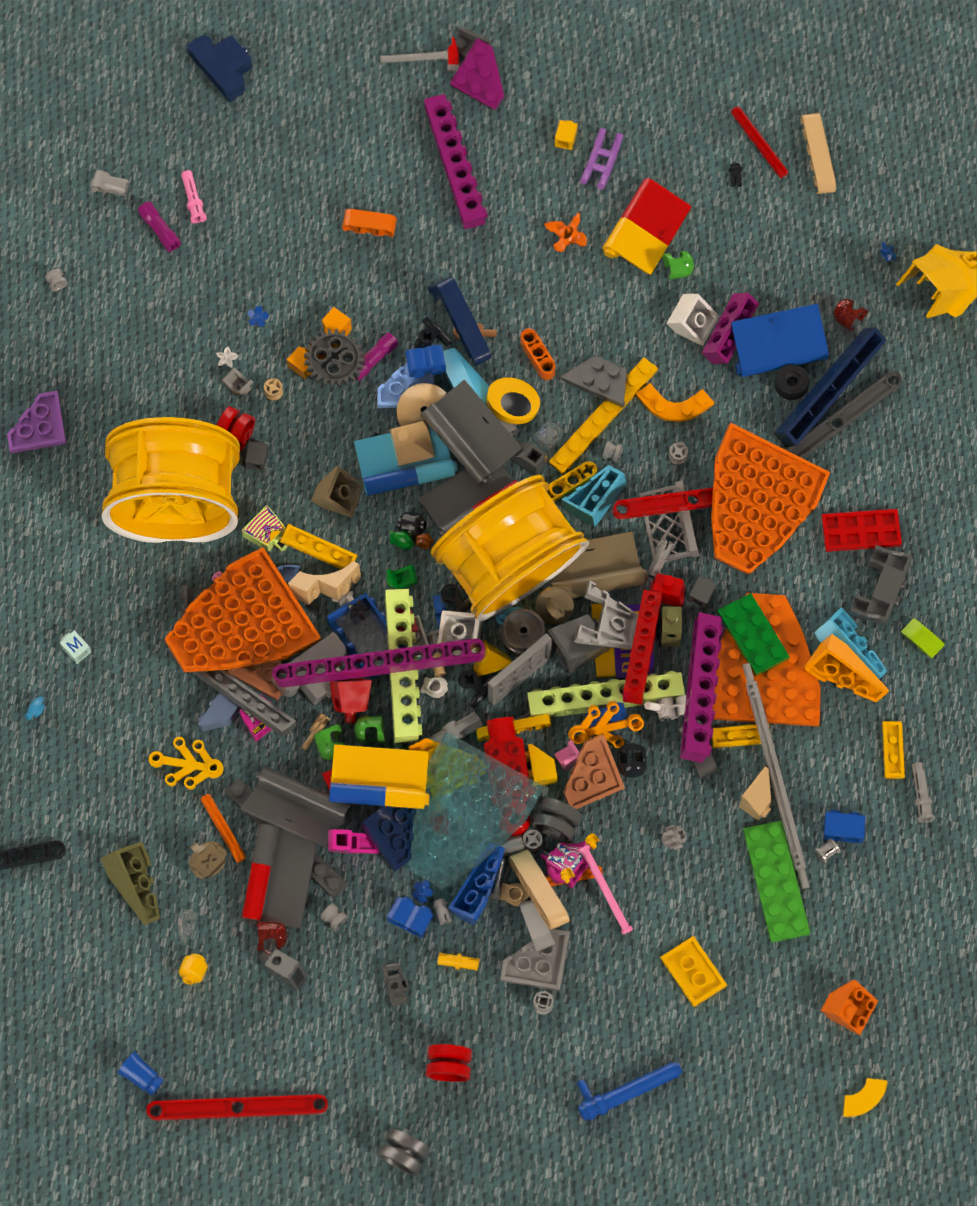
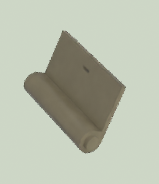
(607, 562)

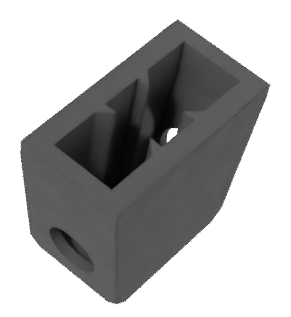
(283, 968)

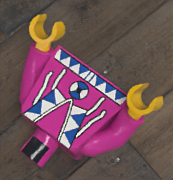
(565, 862)

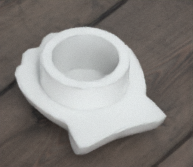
(434, 687)

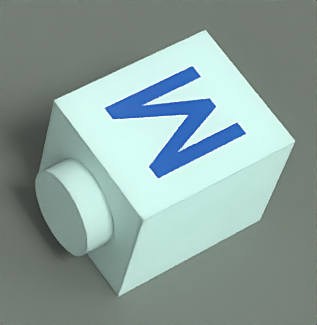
(75, 647)

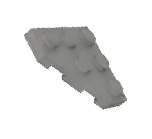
(538, 968)

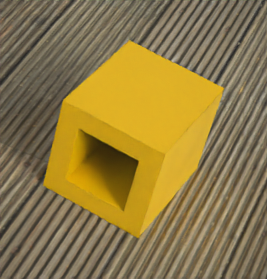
(566, 134)

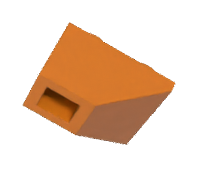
(850, 1006)

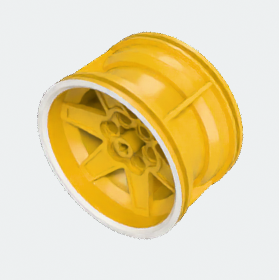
(171, 480)
(509, 547)

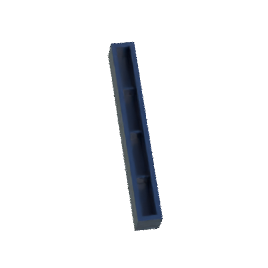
(830, 386)

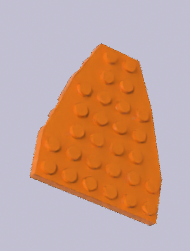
(759, 497)
(242, 620)
(786, 691)

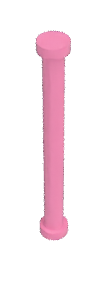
(605, 889)

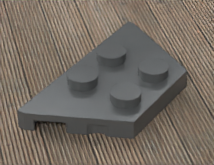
(599, 379)

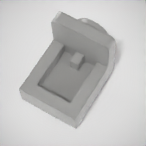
(237, 383)

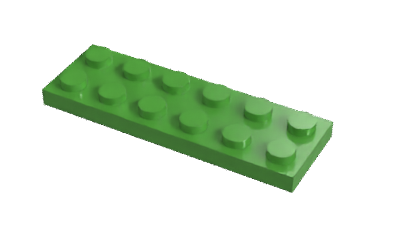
(776, 881)

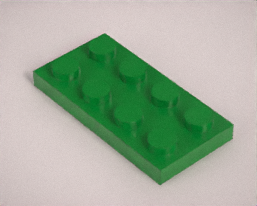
(753, 634)

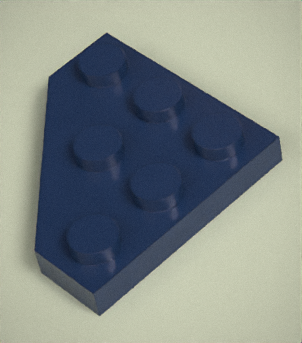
(391, 833)

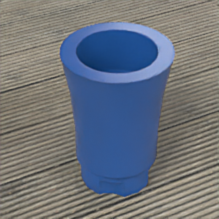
(140, 1074)

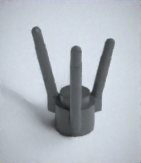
(497, 888)

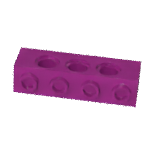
(721, 342)

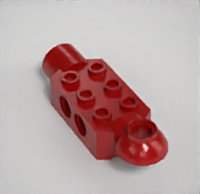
(509, 750)

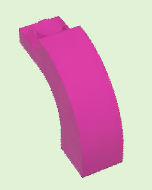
(348, 842)

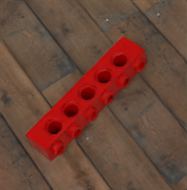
(642, 647)

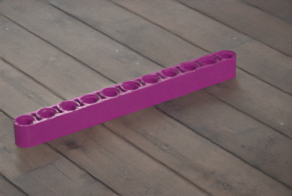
(387, 667)

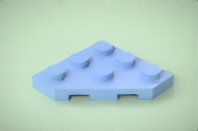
(391, 391)

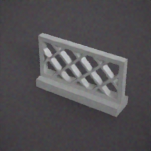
(685, 523)

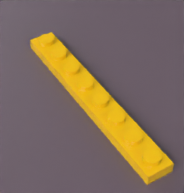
(601, 418)

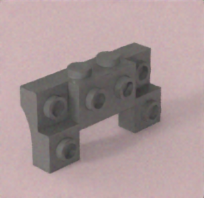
(885, 596)

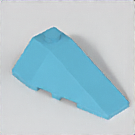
(459, 369)
(843, 627)

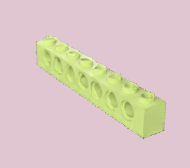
(594, 689)
(402, 732)

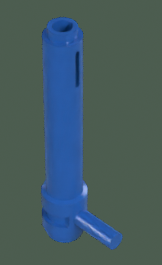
(602, 1103)

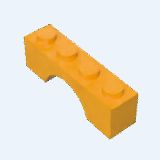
(332, 321)

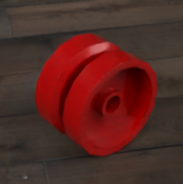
(239, 425)
(448, 1063)

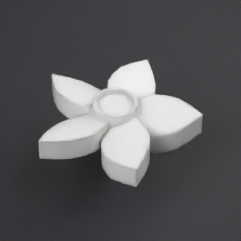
(226, 357)
(345, 599)

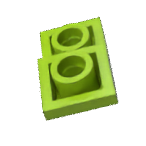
(923, 638)

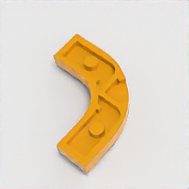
(673, 411)

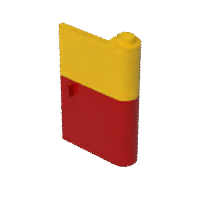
(647, 226)

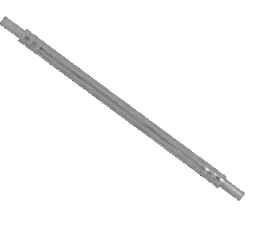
(776, 776)

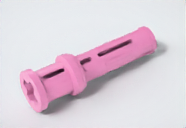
(194, 203)

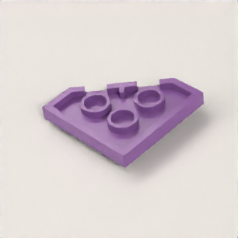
(39, 425)

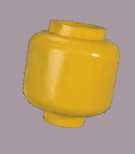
(193, 969)

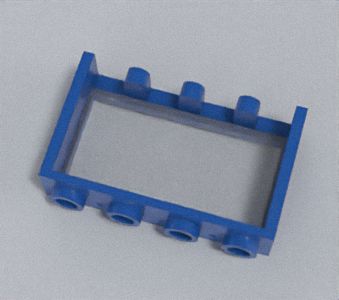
(361, 635)

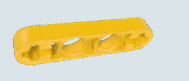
(566, 486)
(539, 721)

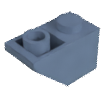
(220, 713)

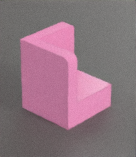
(567, 756)

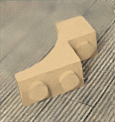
(334, 585)

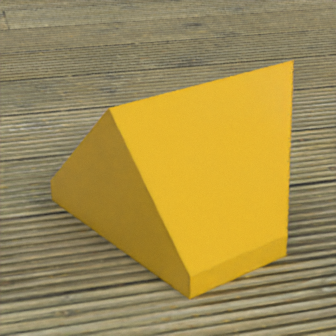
(493, 660)

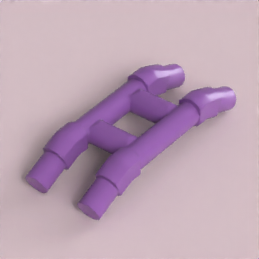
(597, 150)

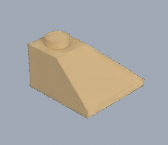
(412, 443)
(758, 796)

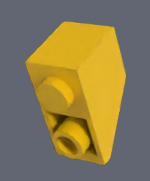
(542, 766)

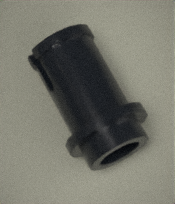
(735, 172)

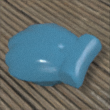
(35, 708)

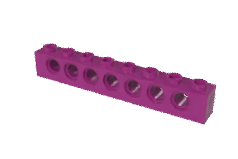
(441, 106)
(690, 747)

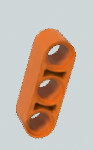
(369, 222)
(537, 346)

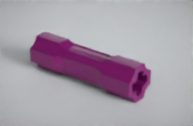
(164, 233)
(373, 356)

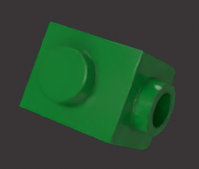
(402, 578)

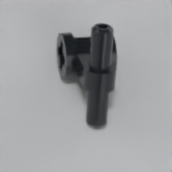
(427, 337)
(461, 606)
(482, 690)

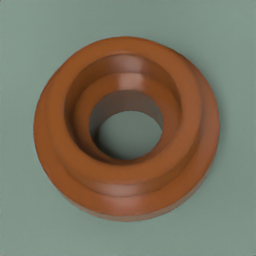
(424, 541)

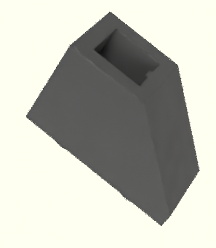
(530, 458)

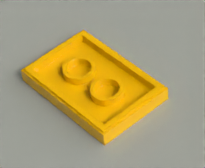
(693, 971)

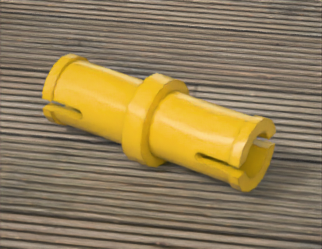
(458, 961)

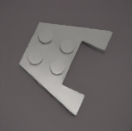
(615, 625)

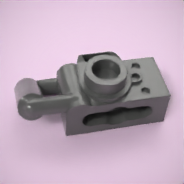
(394, 984)

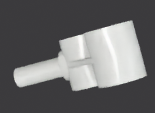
(668, 708)

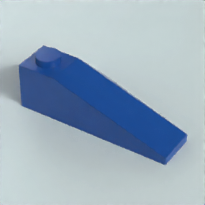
(474, 893)

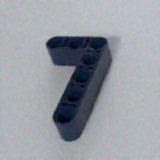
(461, 318)

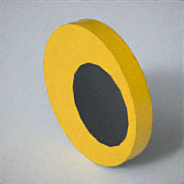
(512, 400)

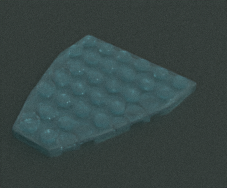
(469, 812)

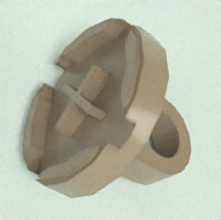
(554, 605)
(207, 859)

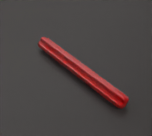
(759, 142)

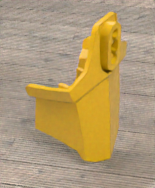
(952, 274)

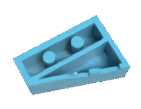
(596, 496)

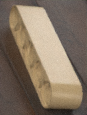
(819, 153)
(538, 889)

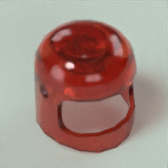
(846, 314)
(272, 930)

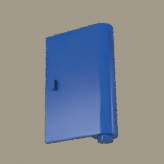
(792, 341)

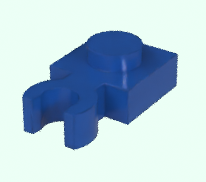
(439, 606)

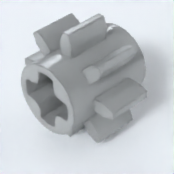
(674, 837)

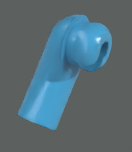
(502, 616)

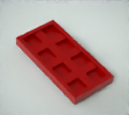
(861, 530)

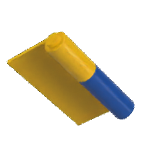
(379, 777)

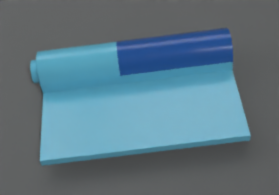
(381, 469)

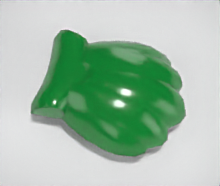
(401, 540)

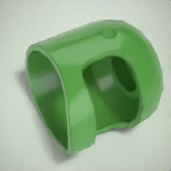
(680, 266)
(369, 721)
(324, 742)

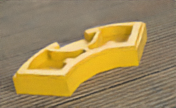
(865, 1099)

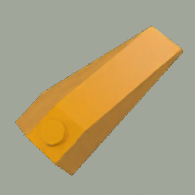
(840, 665)

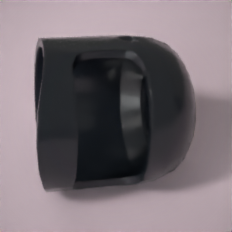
(632, 769)

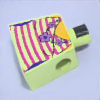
(265, 530)

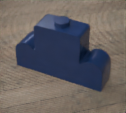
(222, 63)

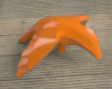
(562, 231)

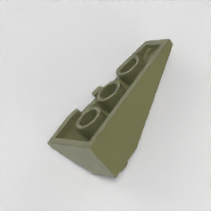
(129, 875)

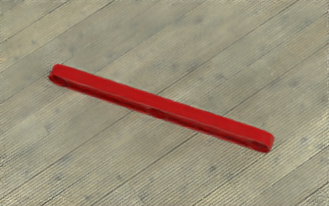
(663, 503)
(223, 1107)

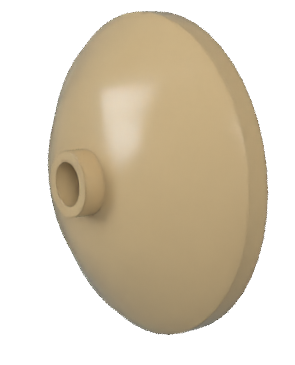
(414, 399)

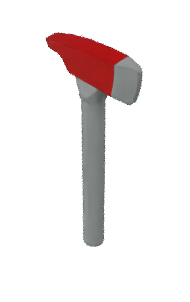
(450, 55)

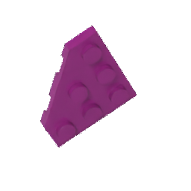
(480, 76)

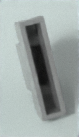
(326, 648)

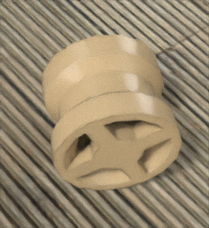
(272, 385)

